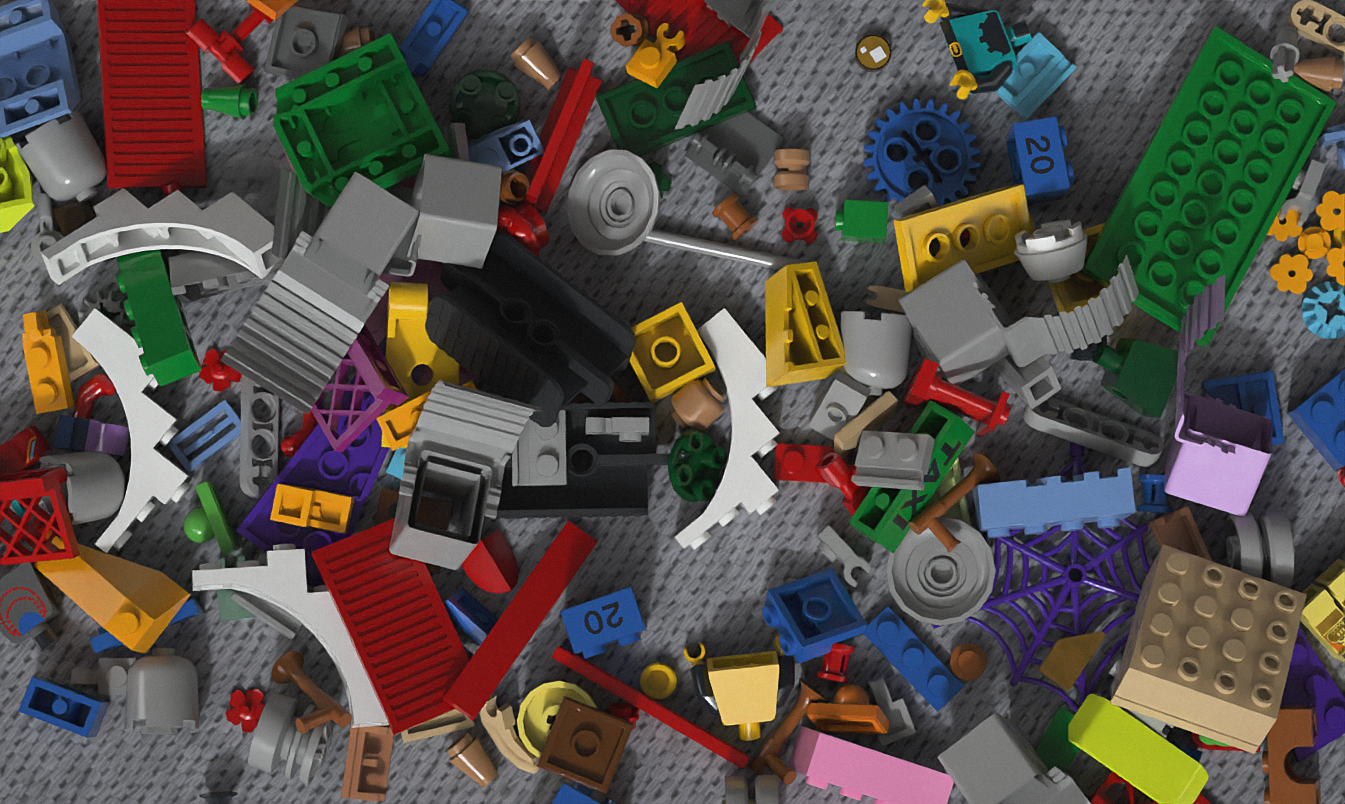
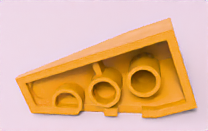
(118, 594)

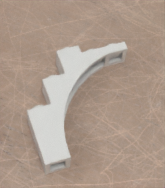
(127, 226)
(148, 422)
(752, 432)
(285, 585)

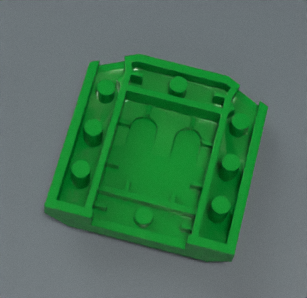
(356, 118)

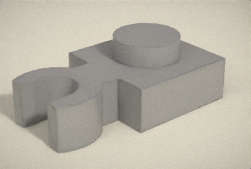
(627, 428)

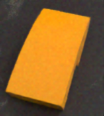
(312, 508)

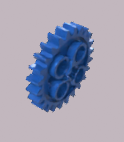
(948, 139)

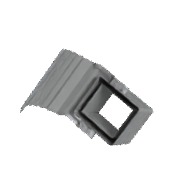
(711, 96)
(454, 221)
(322, 295)
(970, 334)
(454, 449)
(1001, 767)

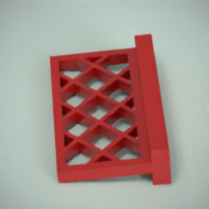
(561, 134)
(35, 485)

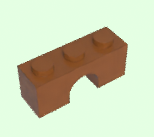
(1293, 728)

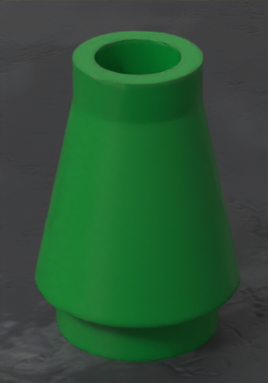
(231, 100)

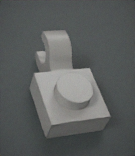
(1306, 186)
(834, 547)
(110, 676)
(895, 711)

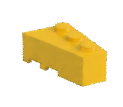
(800, 327)

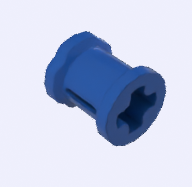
(1147, 505)

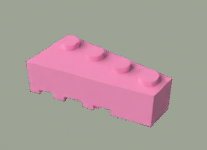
(866, 771)

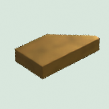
(1069, 658)

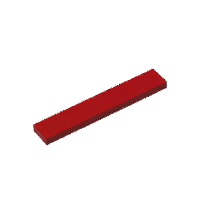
(520, 621)
(651, 706)

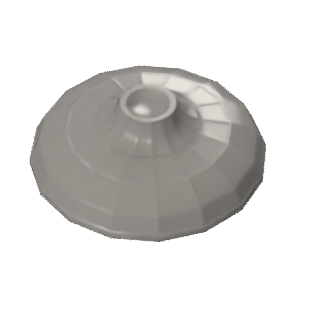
(613, 202)
(939, 584)

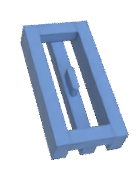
(199, 424)

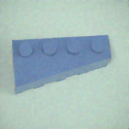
(1054, 503)

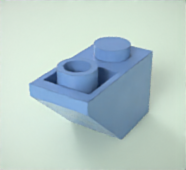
(507, 146)

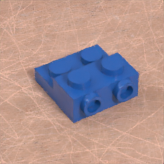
(812, 615)

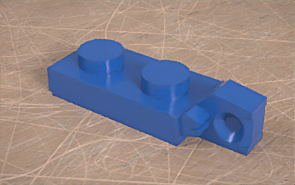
(432, 35)

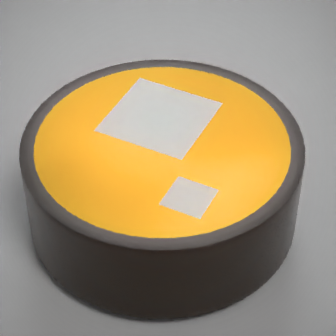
(872, 53)

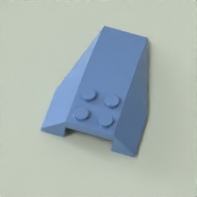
(35, 66)

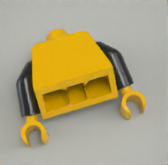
(743, 686)

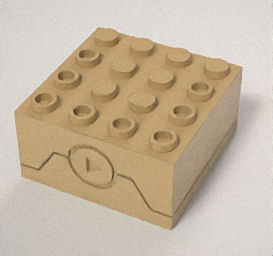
(1209, 649)

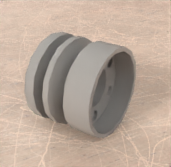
(279, 739)

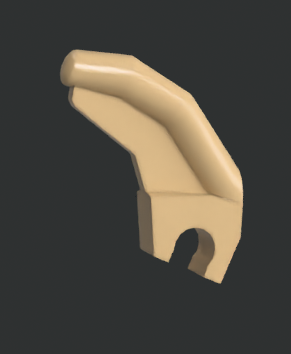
(499, 725)

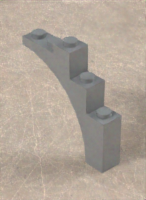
(1033, 382)

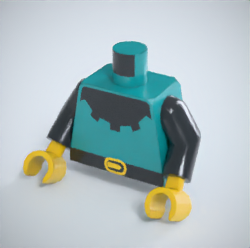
(978, 45)

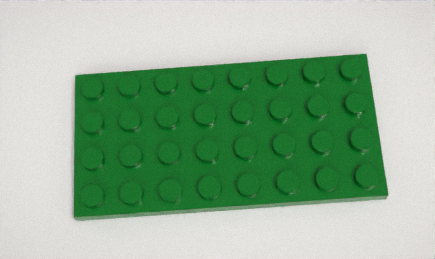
(1209, 180)

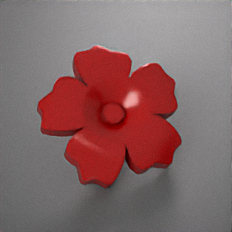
(218, 372)
(247, 709)

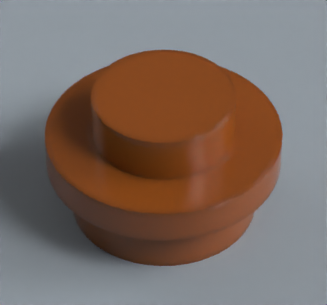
(968, 661)

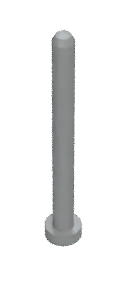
(719, 249)

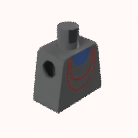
(27, 607)

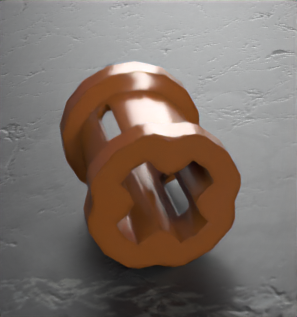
(625, 20)
(735, 216)

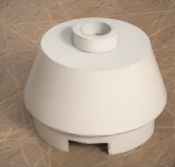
(1052, 250)

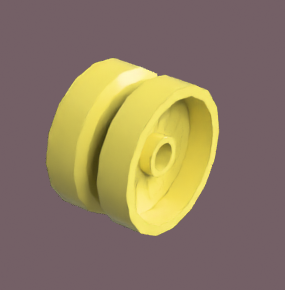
(539, 709)

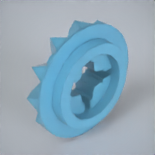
(1315, 315)

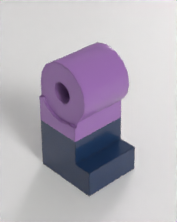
(91, 435)

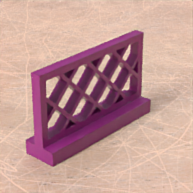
(379, 380)

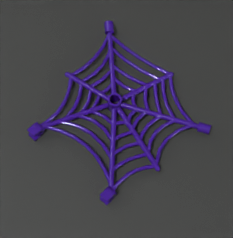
(1007, 597)

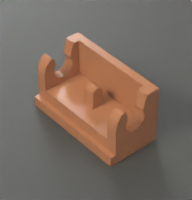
(1179, 532)
(368, 763)

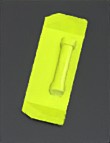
(1136, 752)

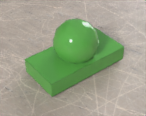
(210, 521)

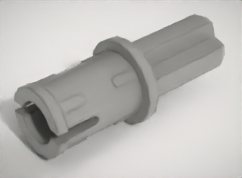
(1285, 53)

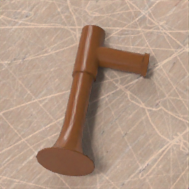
(929, 518)
(289, 669)
(767, 756)

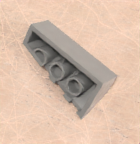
(205, 275)

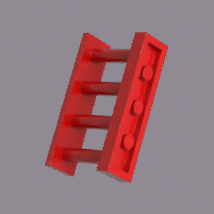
(928, 386)

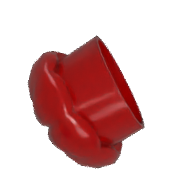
(524, 225)

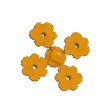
(1312, 243)

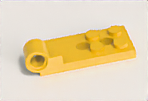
(992, 224)
(409, 343)

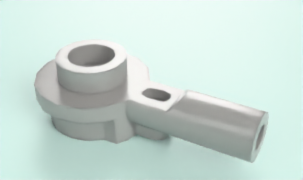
(47, 234)

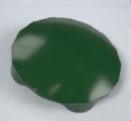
(484, 102)
(694, 465)

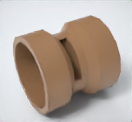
(791, 169)

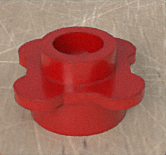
(794, 216)
(624, 711)

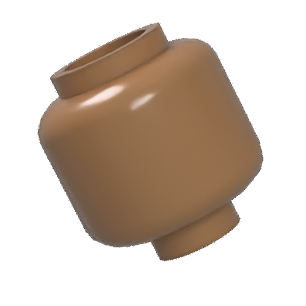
(697, 404)

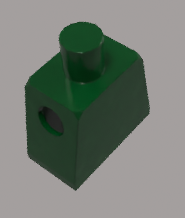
(1139, 374)

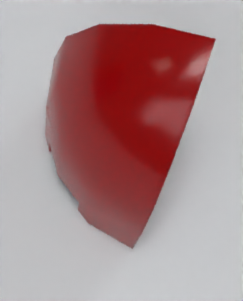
(492, 564)

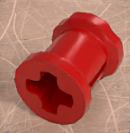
(836, 663)

